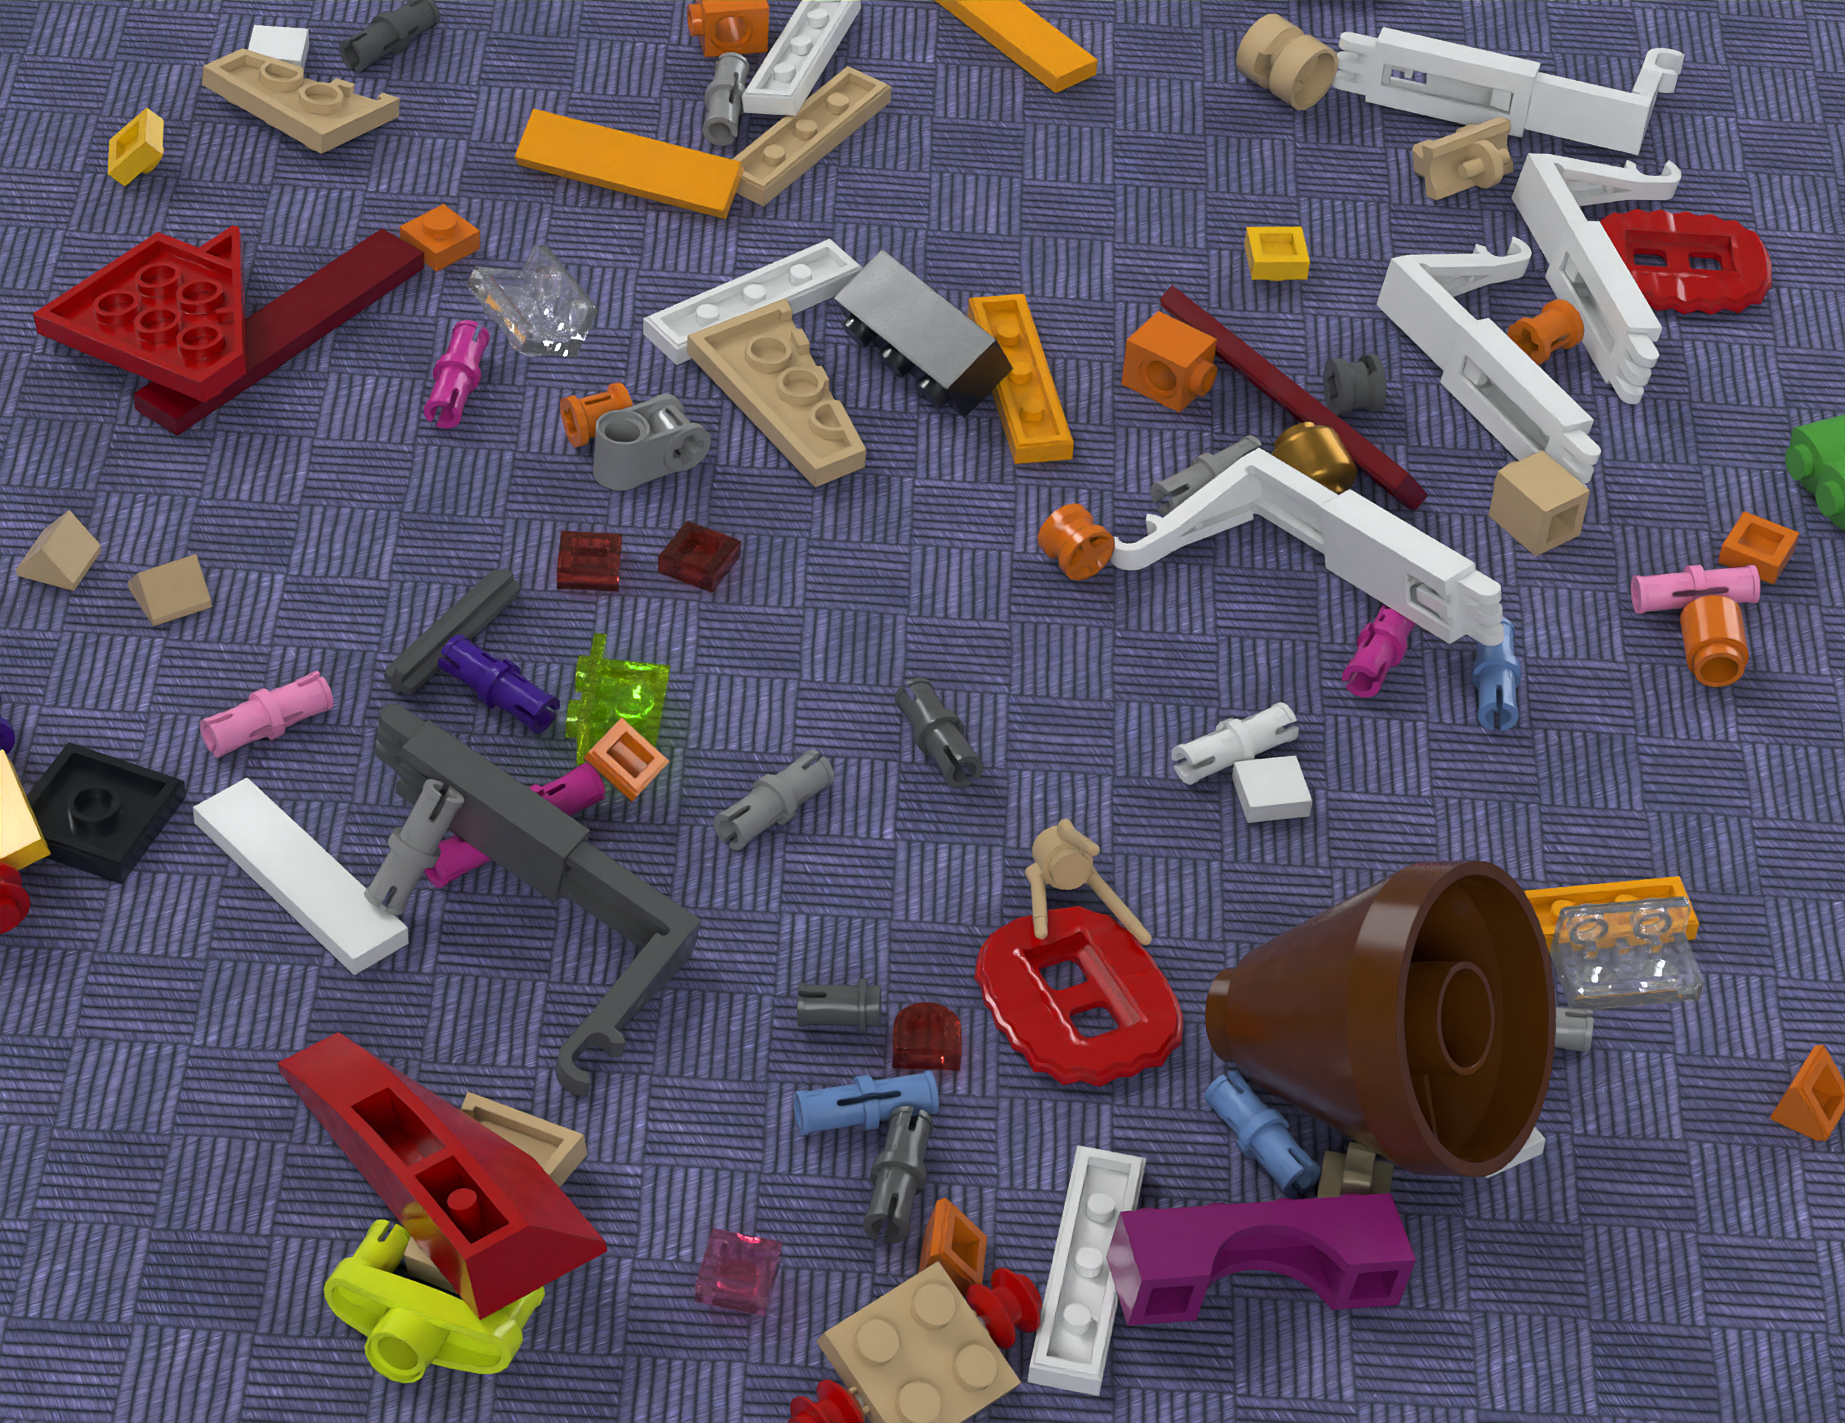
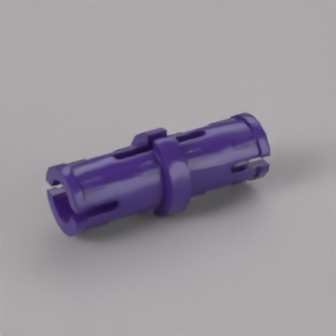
(498, 683)

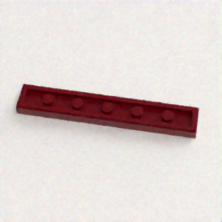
(296, 322)
(1295, 399)

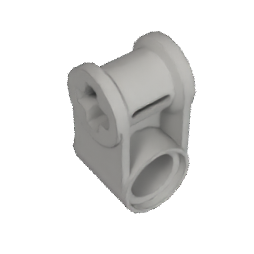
(642, 442)

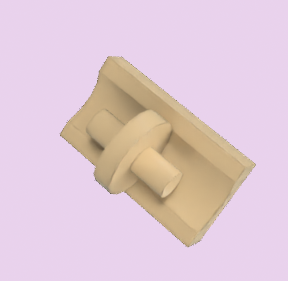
(1464, 158)

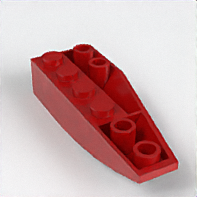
(454, 1185)

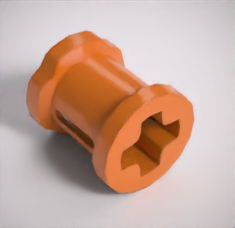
(1554, 328)
(581, 414)

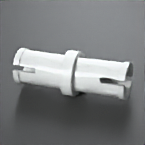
(1234, 742)

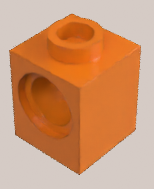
(729, 26)
(1169, 362)

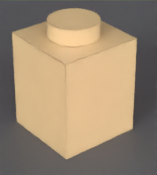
(1538, 502)

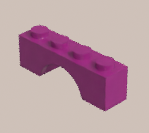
(1339, 1247)

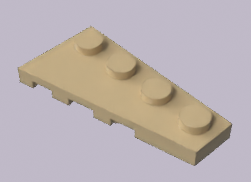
(775, 382)

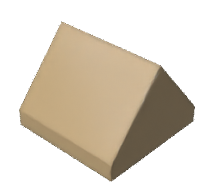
(61, 554)
(171, 590)

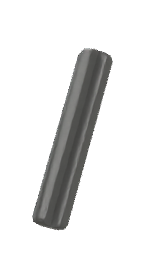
(466, 617)

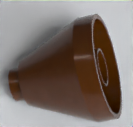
(1404, 1017)

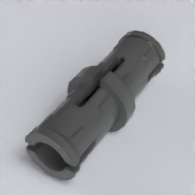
(388, 33)
(939, 733)
(898, 1174)

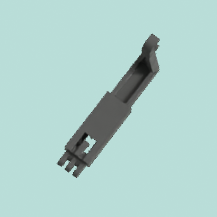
(555, 859)

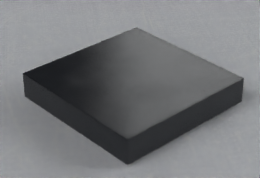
(102, 810)

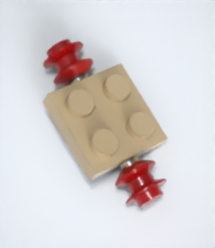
(924, 1352)

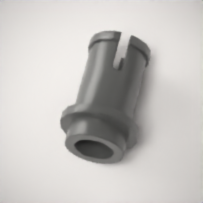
(839, 1005)

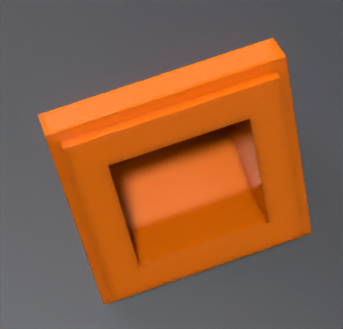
(626, 760)
(1813, 1098)
(955, 1244)

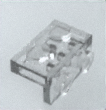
(536, 307)
(1626, 954)

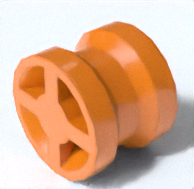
(1076, 541)

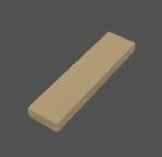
(804, 139)

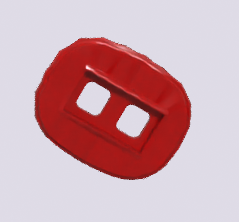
(1683, 235)
(1118, 977)

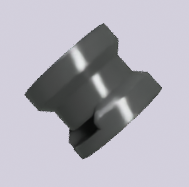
(1354, 384)

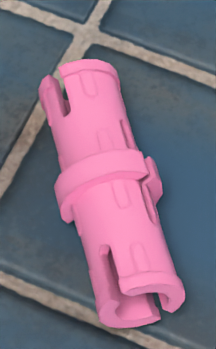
(1680, 589)
(266, 714)

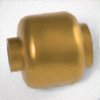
(1317, 454)

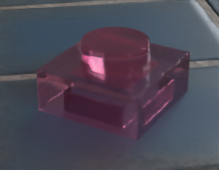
(738, 1272)

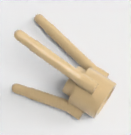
(1066, 862)

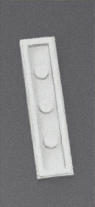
(799, 56)
(800, 278)
(300, 875)
(1080, 1289)

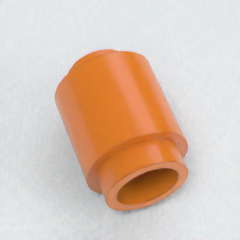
(1714, 640)

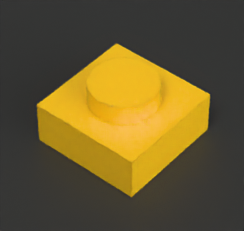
(136, 147)
(1276, 253)

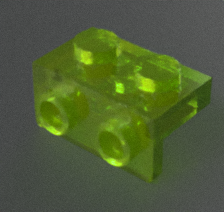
(612, 692)

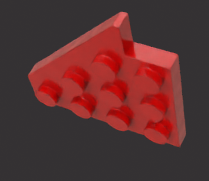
(162, 313)

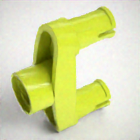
(415, 1323)

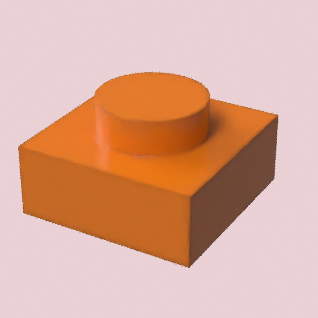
(441, 236)
(1760, 544)

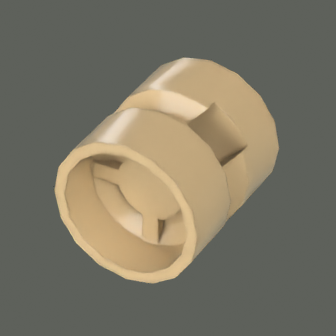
(1287, 61)

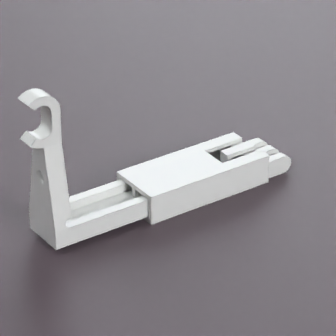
(1480, 85)
(1587, 265)
(1480, 361)
(1354, 534)

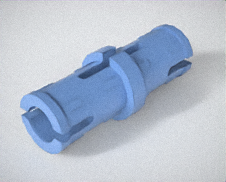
(1496, 677)
(864, 1102)
(1262, 1134)

